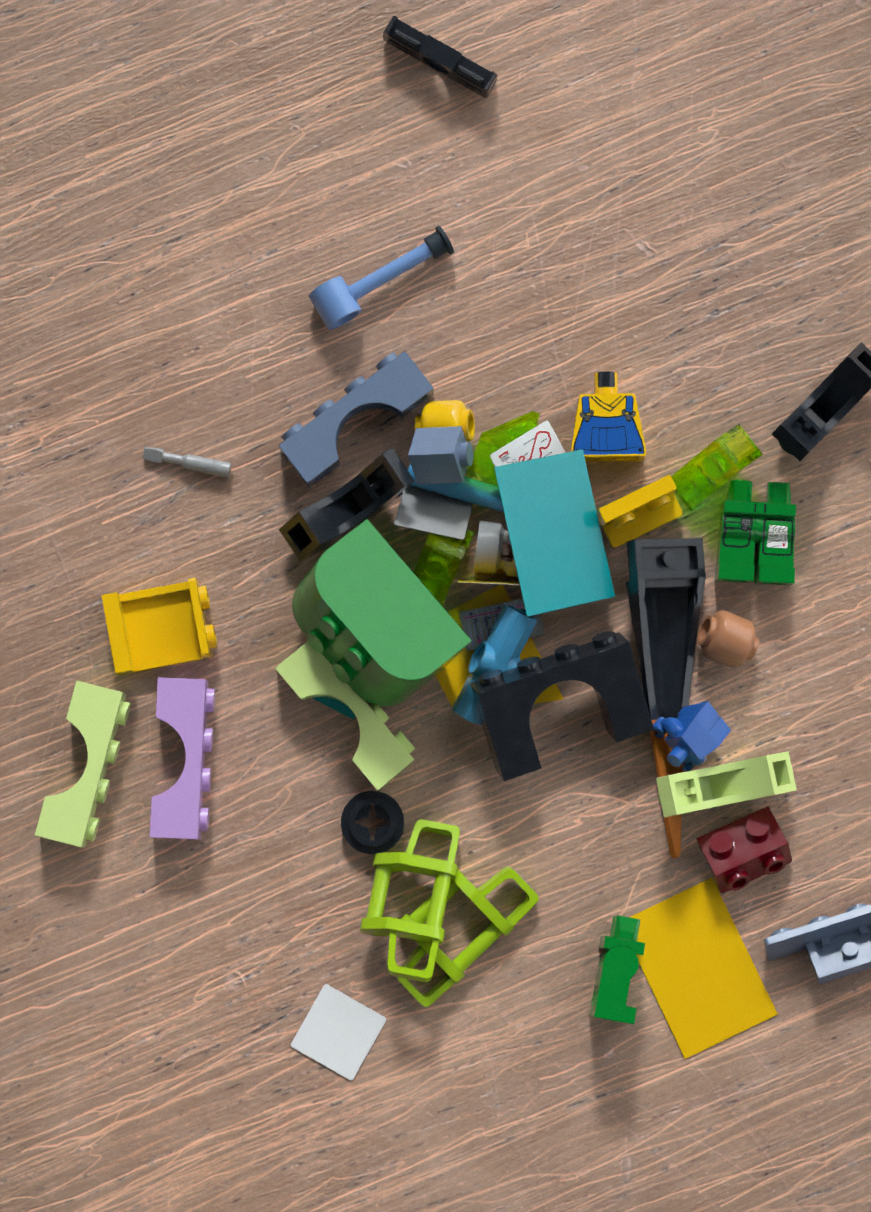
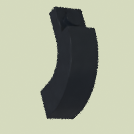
(826, 404)
(347, 507)

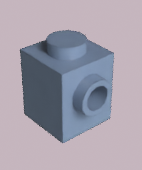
(440, 455)

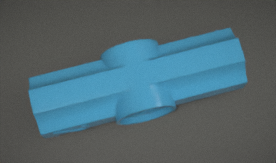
(498, 652)

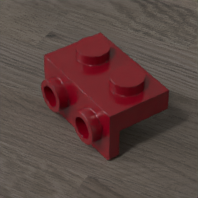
(745, 850)

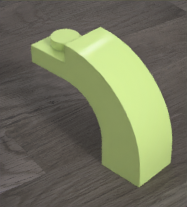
(726, 784)

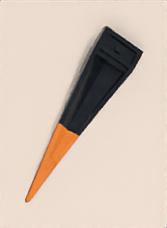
(665, 614)

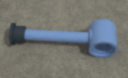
(338, 301)

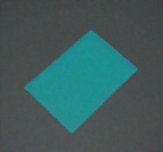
(554, 532)

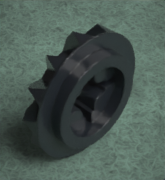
(386, 809)

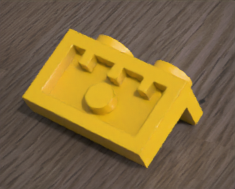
(640, 512)

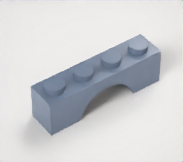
(394, 387)

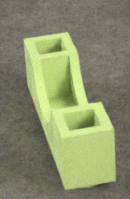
(379, 752)
(71, 814)

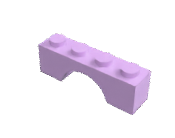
(179, 809)

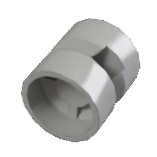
(489, 550)

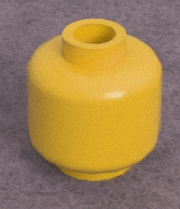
(447, 414)

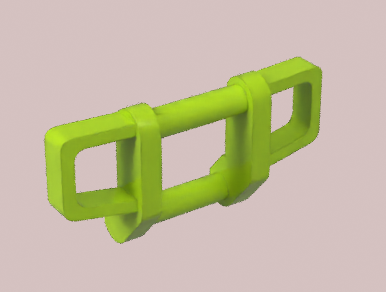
(432, 931)
(480, 944)

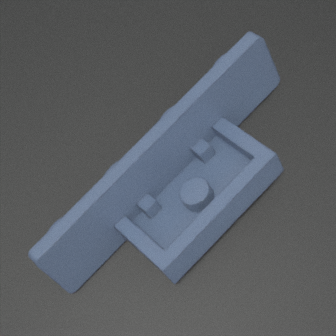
(833, 944)

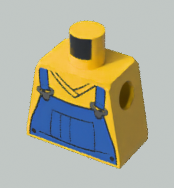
(608, 423)

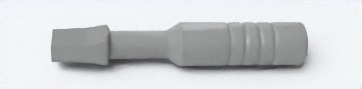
(189, 462)

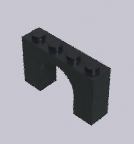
(508, 696)

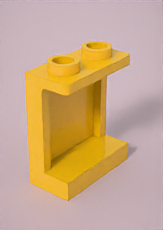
(159, 627)

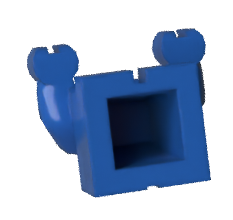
(692, 734)

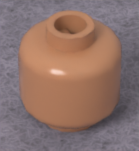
(727, 638)

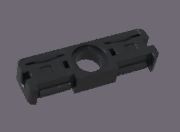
(439, 57)

